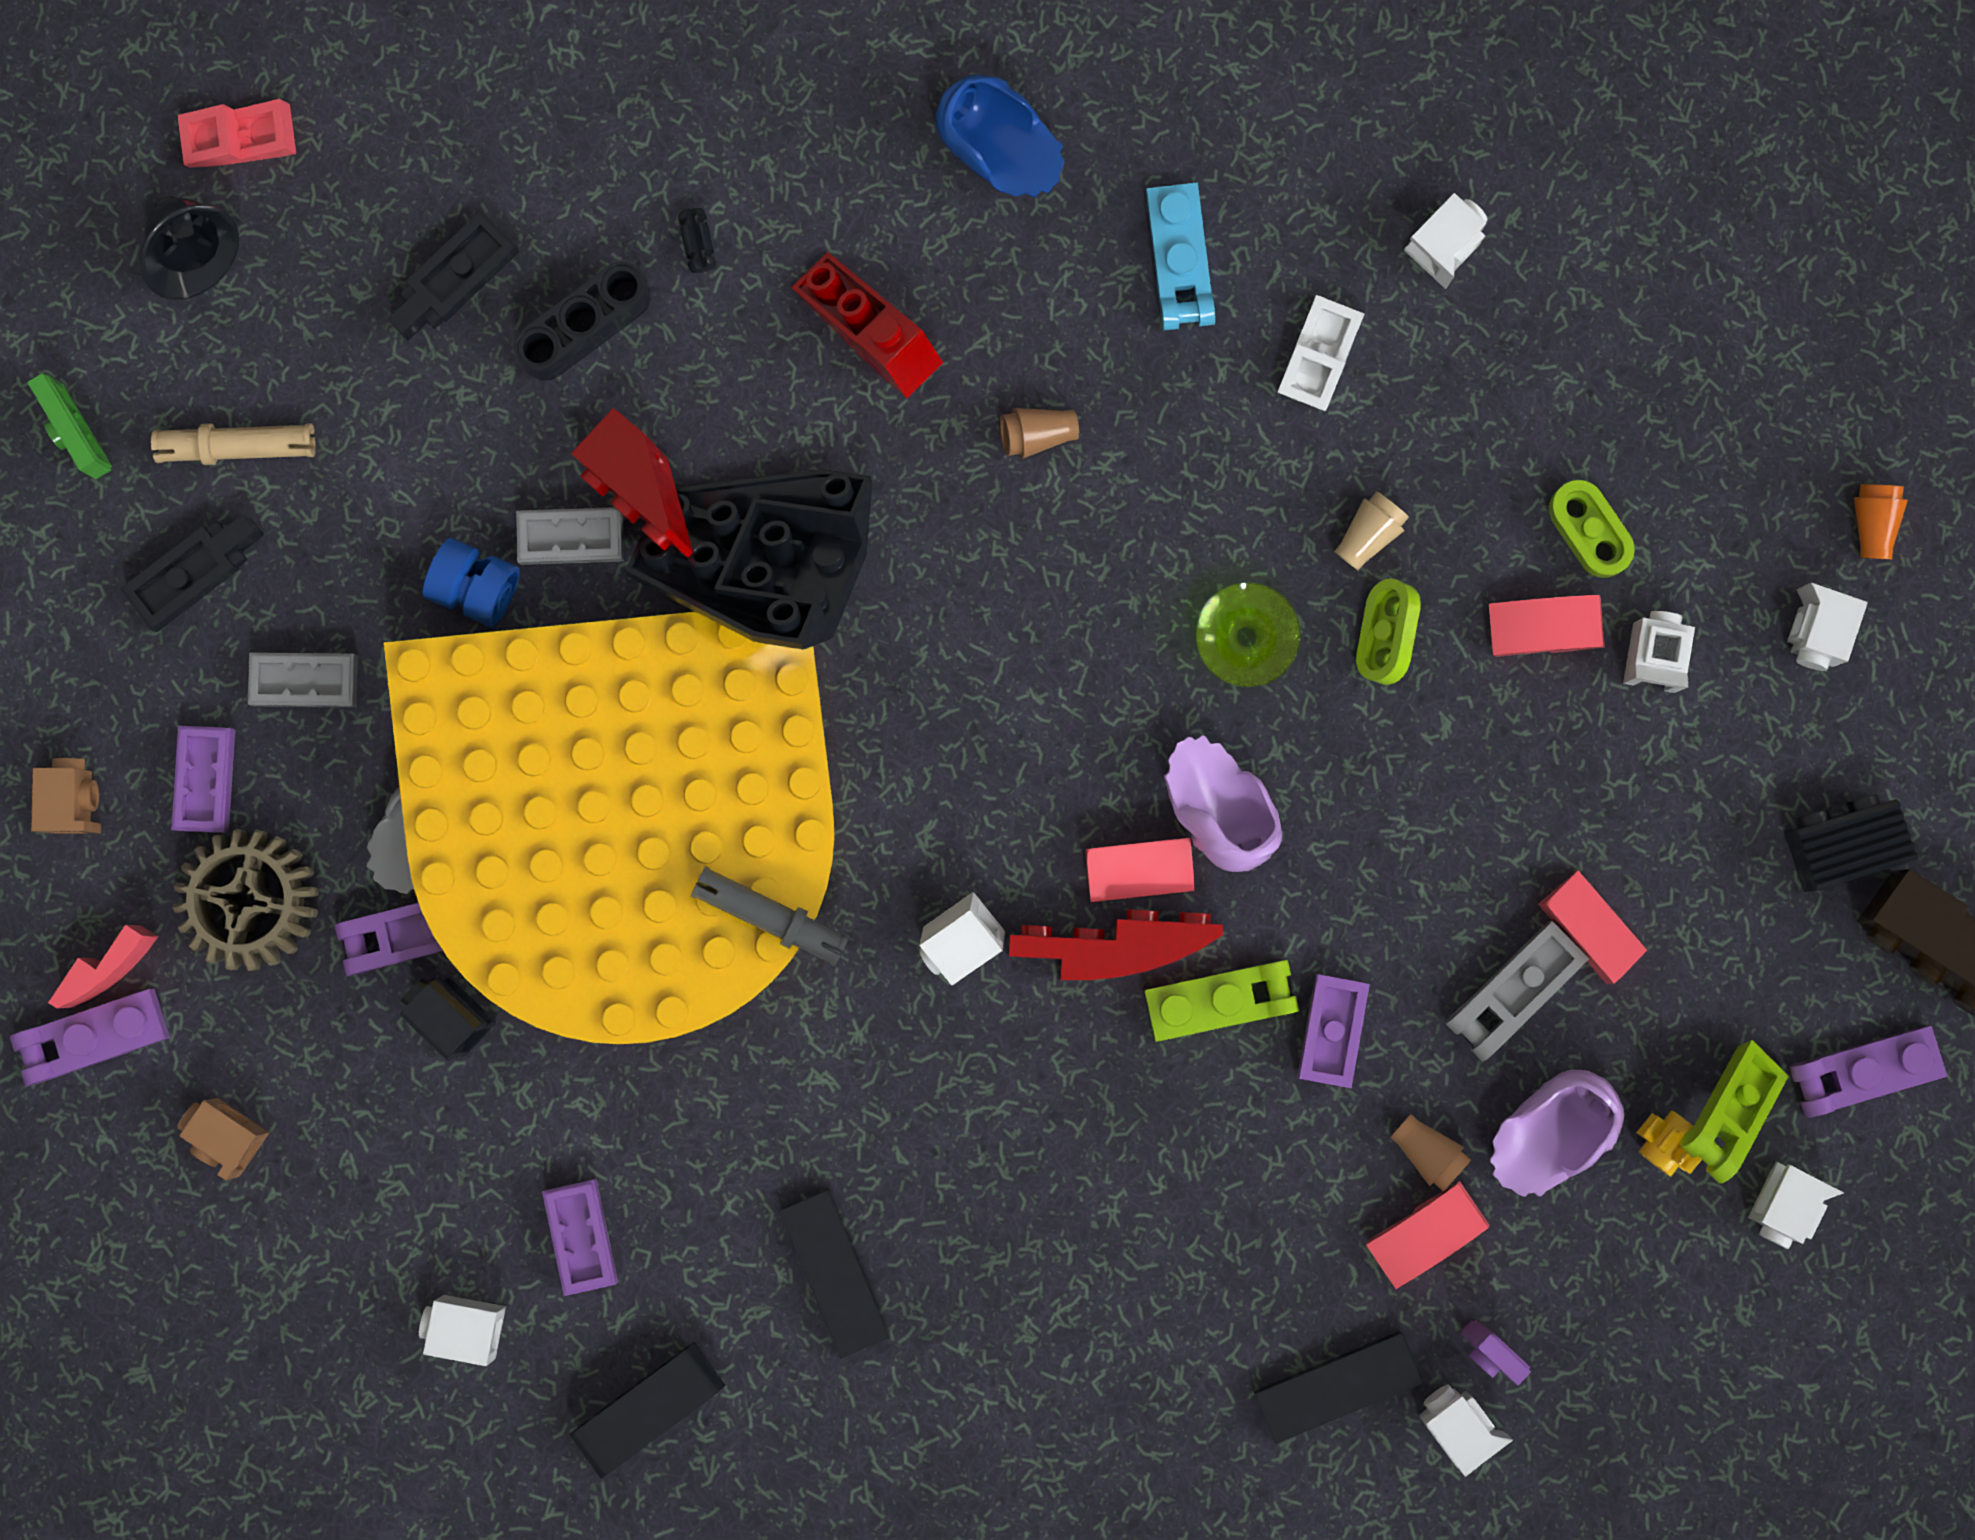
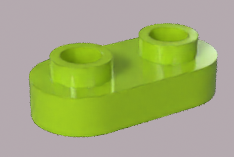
(1595, 526)
(1388, 633)

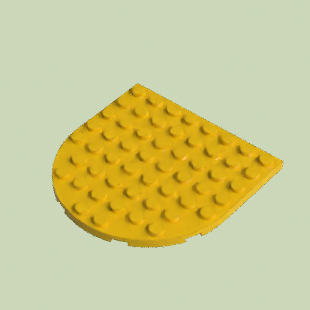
(580, 789)

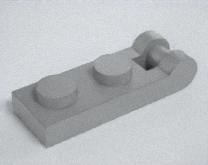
(1518, 989)

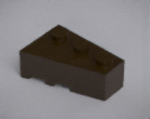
(1926, 929)

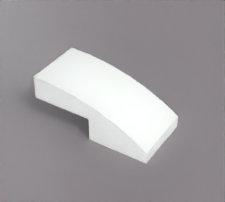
(1320, 353)

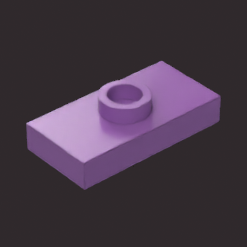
(203, 779)
(580, 1237)
(1493, 1353)

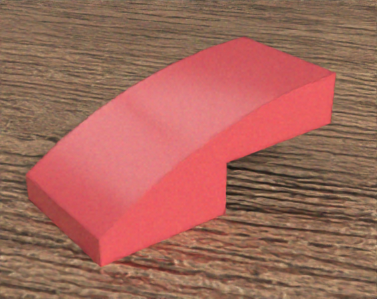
(236, 136)
(1546, 625)
(91, 977)
(1427, 1235)

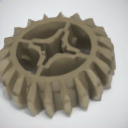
(240, 923)

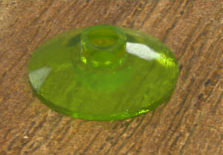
(1253, 608)

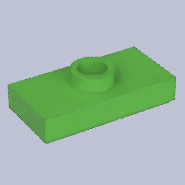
(68, 426)

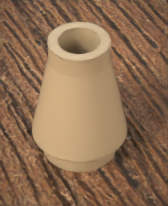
(1371, 530)

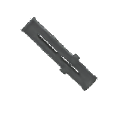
(770, 916)

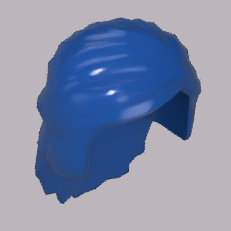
(999, 136)

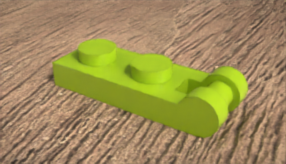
(1218, 1001)
(1735, 1111)

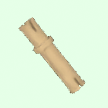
(232, 443)

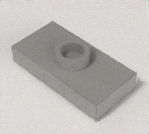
(569, 536)
(302, 680)

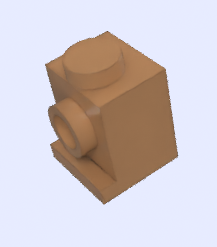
(64, 798)
(221, 1136)

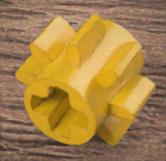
(1663, 1143)

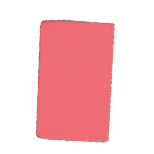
(1140, 869)
(1593, 927)

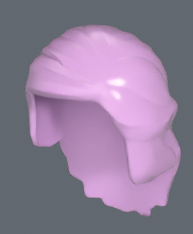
(1222, 806)
(1557, 1132)

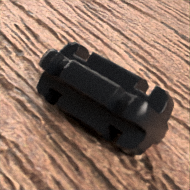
(697, 240)

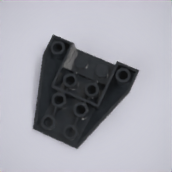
(767, 554)

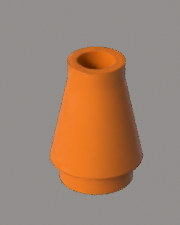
(1878, 518)

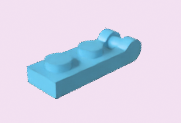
(1180, 254)

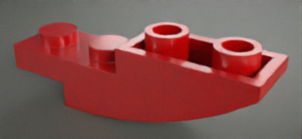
(1137, 946)

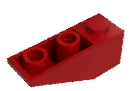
(869, 324)
(639, 476)

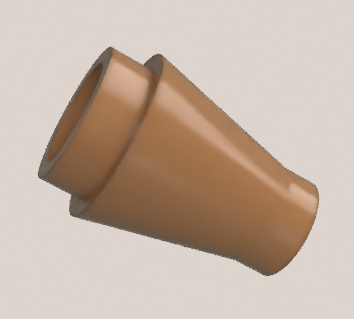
(1036, 430)
(1431, 1153)

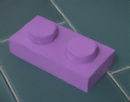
(1333, 1031)

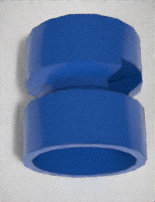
(467, 581)

